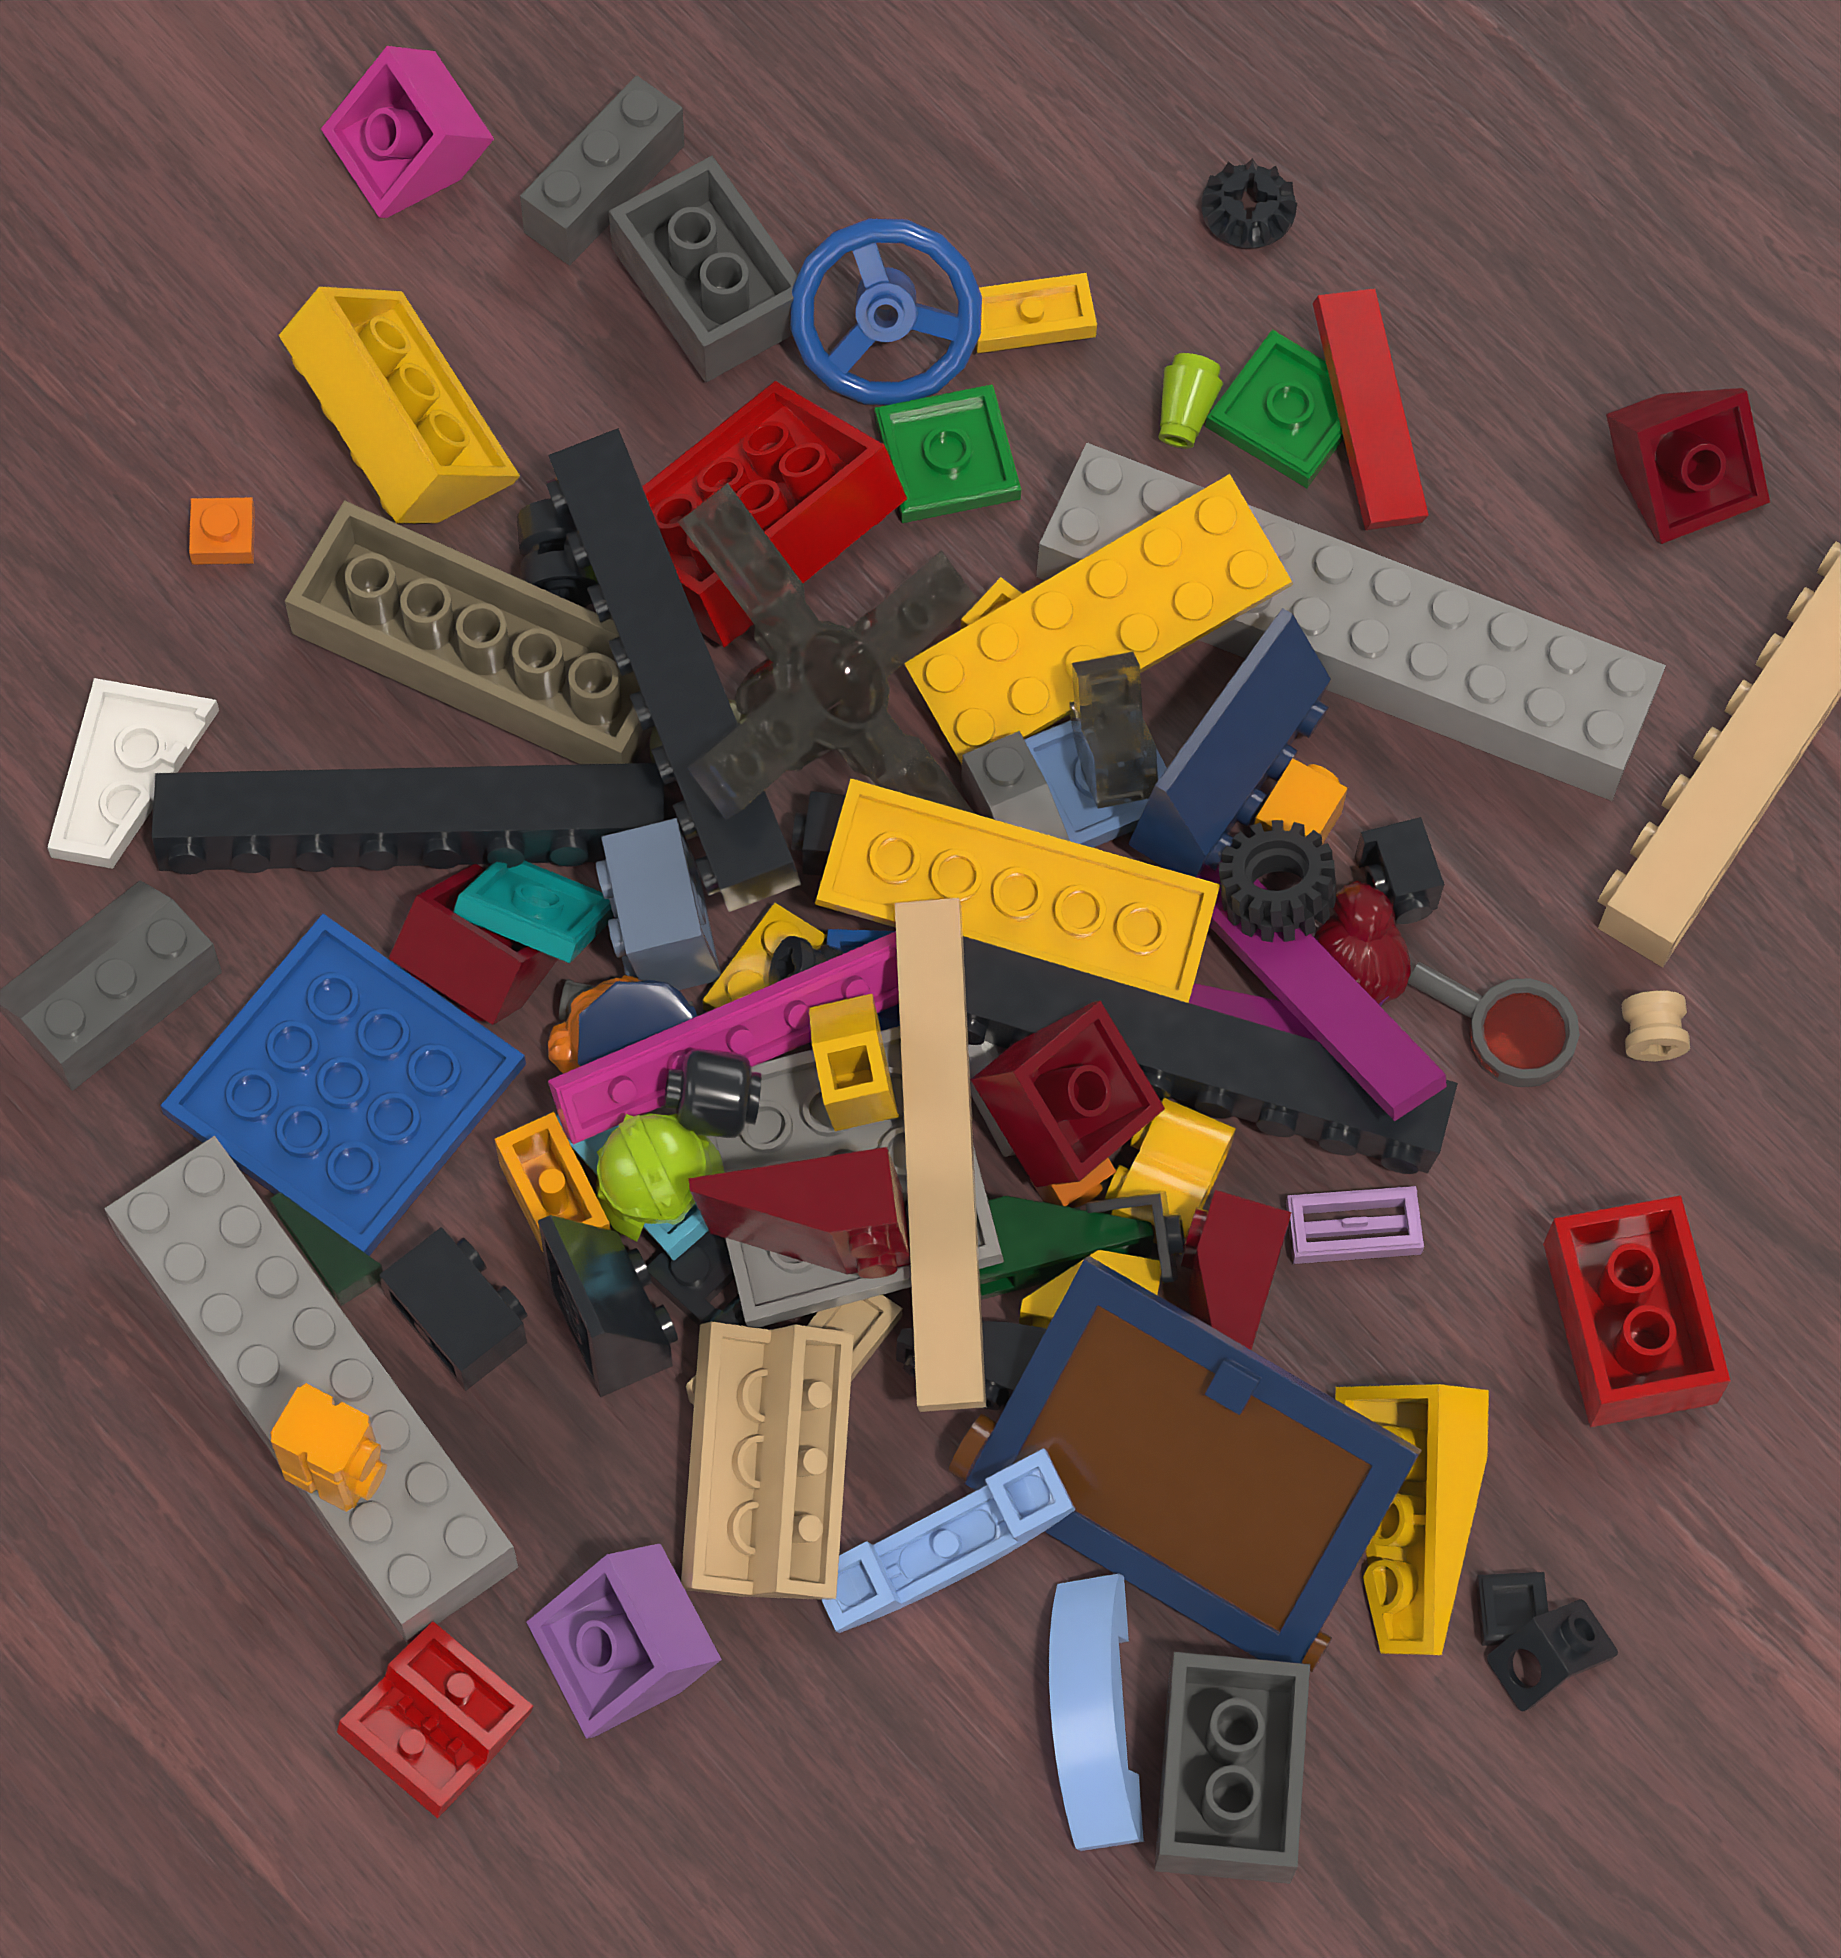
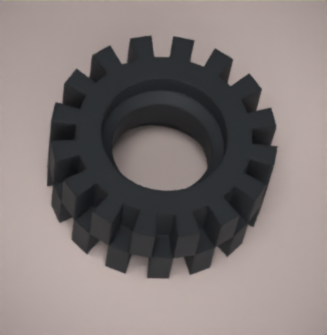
(1281, 909)

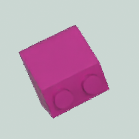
(406, 130)

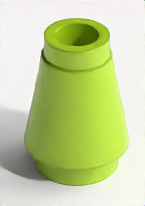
(1187, 398)

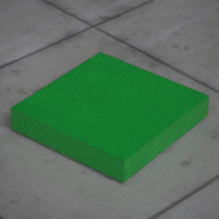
(1281, 410)
(949, 452)

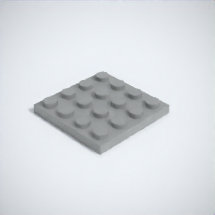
(796, 1128)

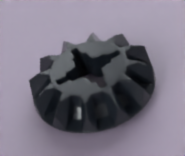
(1227, 216)

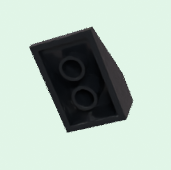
(606, 1303)

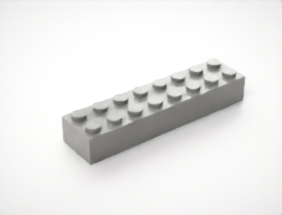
(273, 1327)

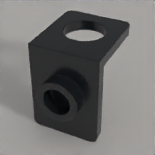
(1168, 1227)
(1564, 1644)

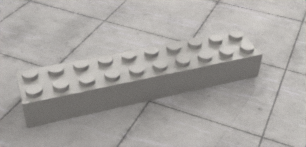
(1401, 635)

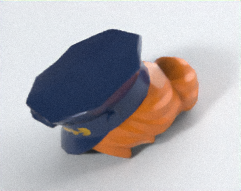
(615, 1017)

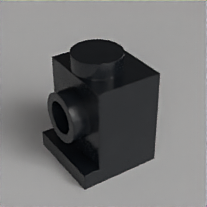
(1402, 867)

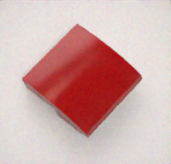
(435, 1719)

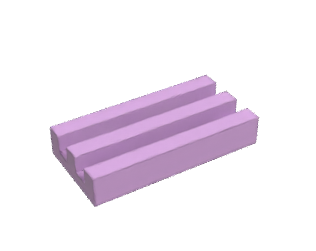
(1355, 1248)

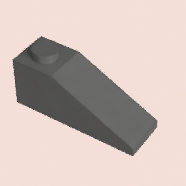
(1009, 787)

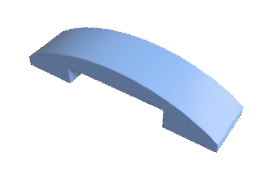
(949, 1543)
(1089, 1713)

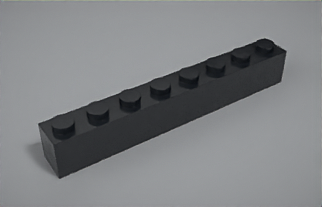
(669, 659)
(399, 816)
(1206, 1058)

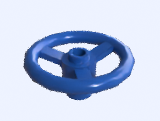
(892, 287)

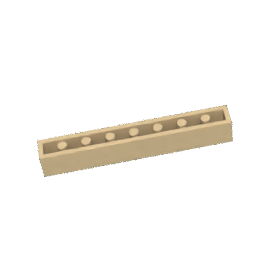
(1736, 778)

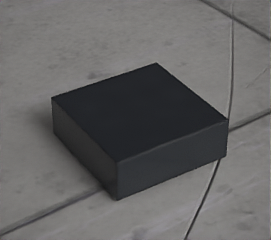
(1508, 1603)

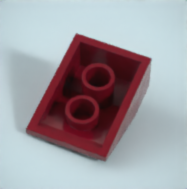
(821, 1210)
(1233, 1263)

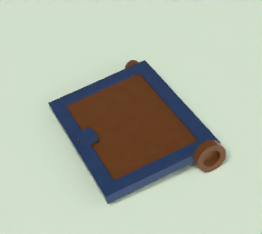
(1196, 1465)

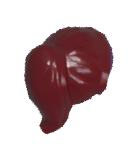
(1367, 941)

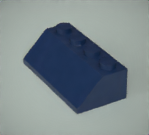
(1234, 752)

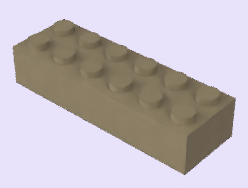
(468, 637)

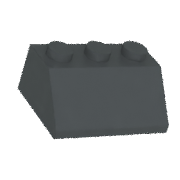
(109, 982)

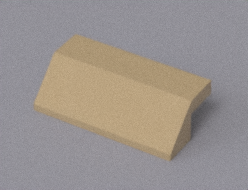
(767, 1461)

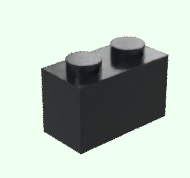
(455, 1307)

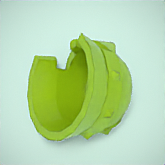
(647, 1171)

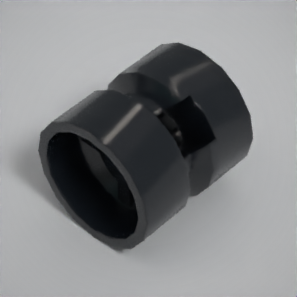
(548, 555)

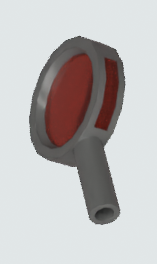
(1518, 1029)

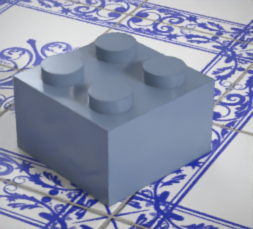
(658, 906)

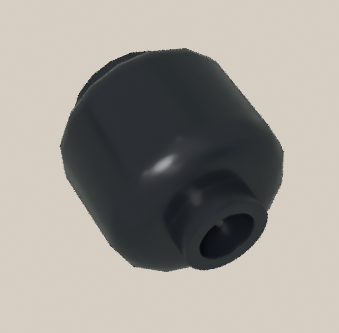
(714, 1093)

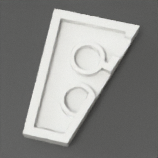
(111, 777)

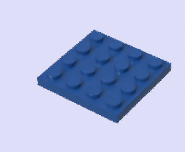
(344, 1084)

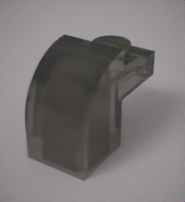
(1110, 730)

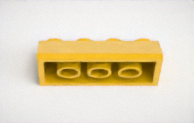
(396, 403)

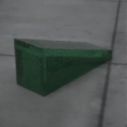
(336, 1260)

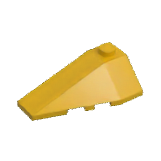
(1426, 1530)

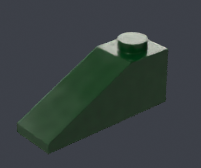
(1048, 1239)

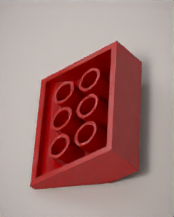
(798, 474)

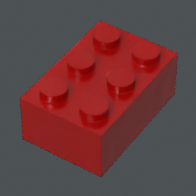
(1636, 1311)

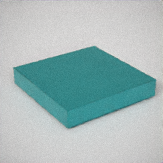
(536, 908)

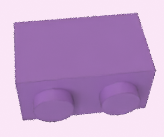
(623, 1638)

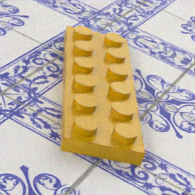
(1135, 595)
(1020, 889)

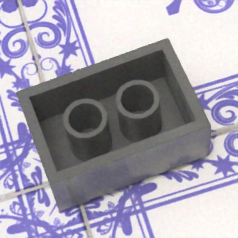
(706, 267)
(1232, 1768)

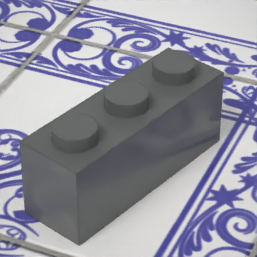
(602, 169)

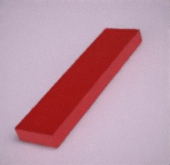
(1370, 409)

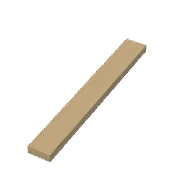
(939, 1156)

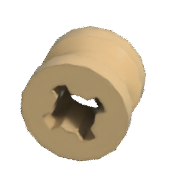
(1655, 1026)

